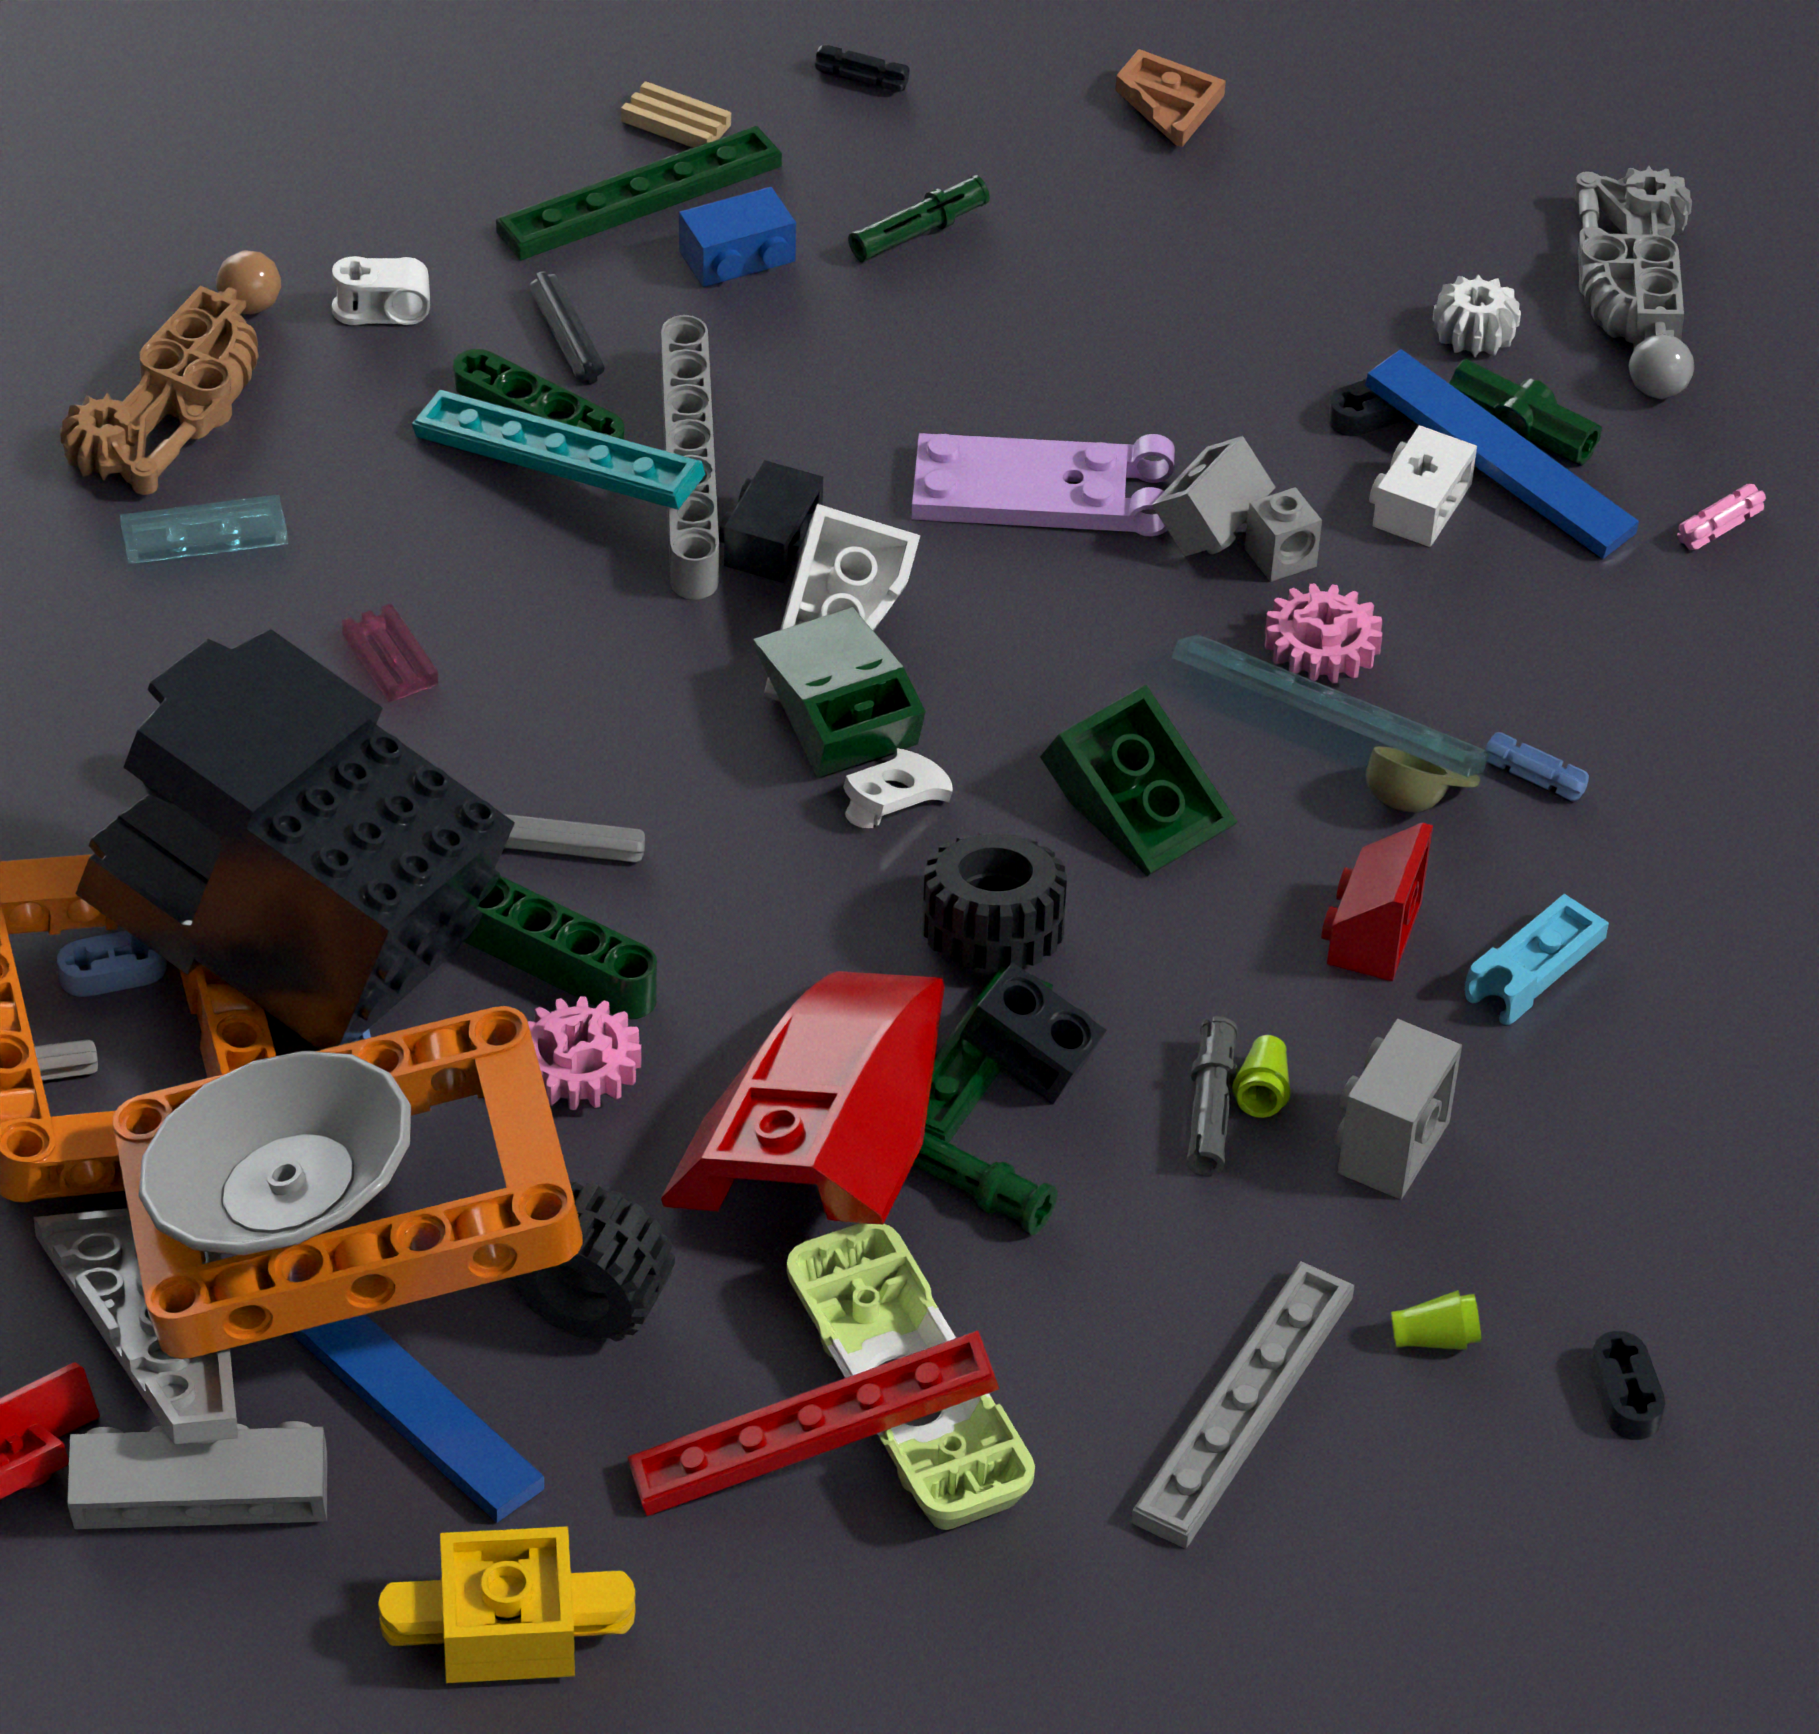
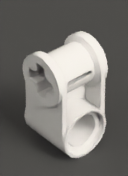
(384, 288)

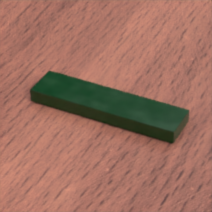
(960, 1076)

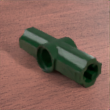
(1529, 411)

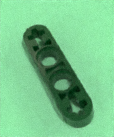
(489, 377)

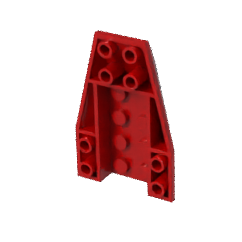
(826, 1100)

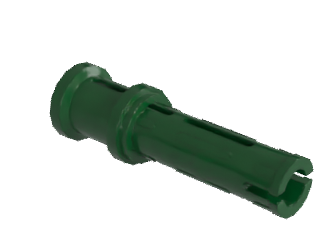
(992, 1185)

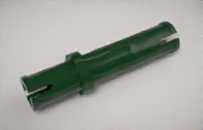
(920, 216)

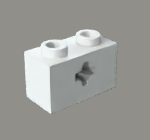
(1423, 485)

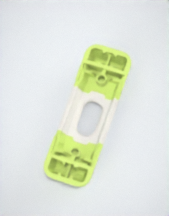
(880, 1308)

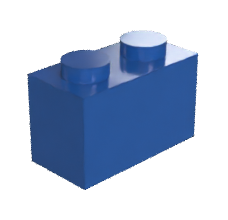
(737, 236)

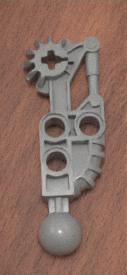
(1635, 276)

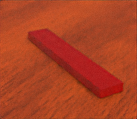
(812, 1423)

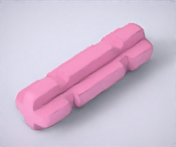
(1721, 516)

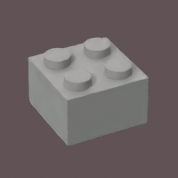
(1397, 1108)

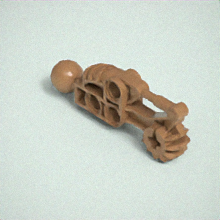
(186, 370)

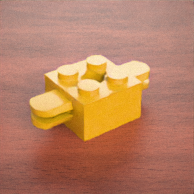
(506, 1577)

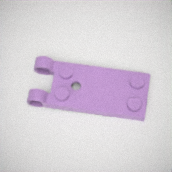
(1028, 478)

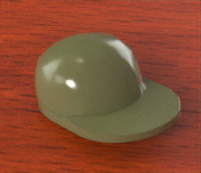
(1409, 781)

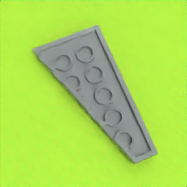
(102, 1269)

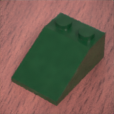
(1138, 782)

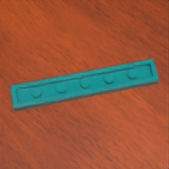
(559, 449)

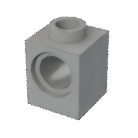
(1283, 534)

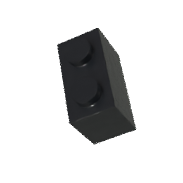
(770, 521)

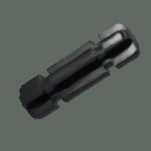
(862, 68)

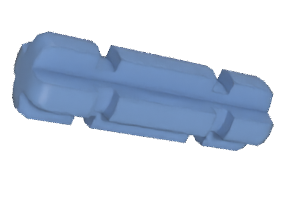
(1536, 766)

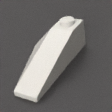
(845, 566)

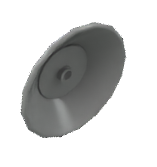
(275, 1152)

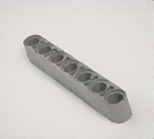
(689, 433)

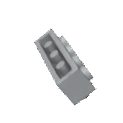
(153, 1483)

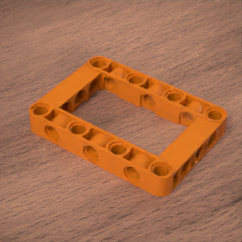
(79, 1151)
(389, 1259)

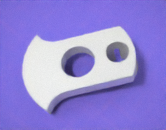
(874, 797)

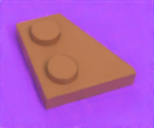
(1169, 94)

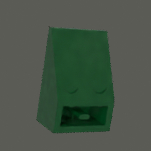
(841, 690)

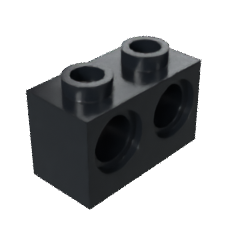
(1033, 1032)

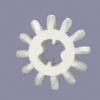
(1476, 315)

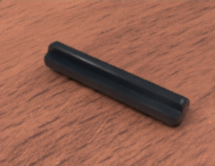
(567, 327)

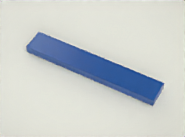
(1504, 454)
(425, 1413)

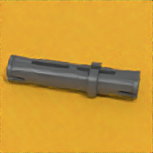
(1214, 1080)

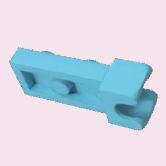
(1535, 957)

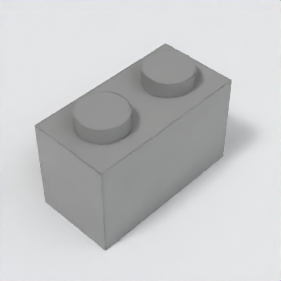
(1213, 497)

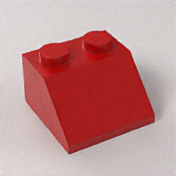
(1379, 904)

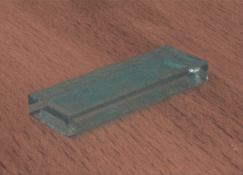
(203, 529)

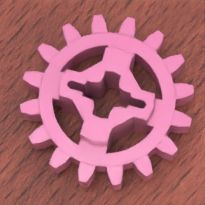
(1323, 633)
(580, 1051)

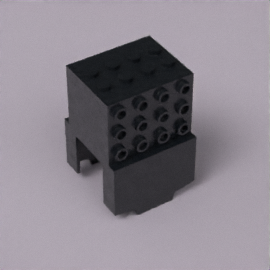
(297, 841)

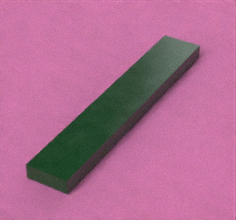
(638, 192)

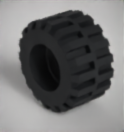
(994, 901)
(613, 1276)

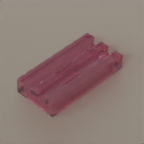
(376, 626)

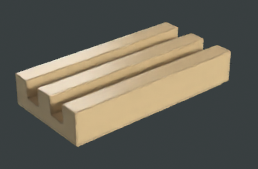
(675, 116)

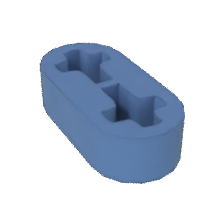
(110, 964)

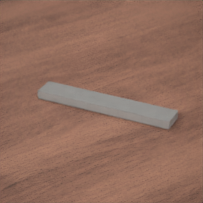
(1242, 1405)

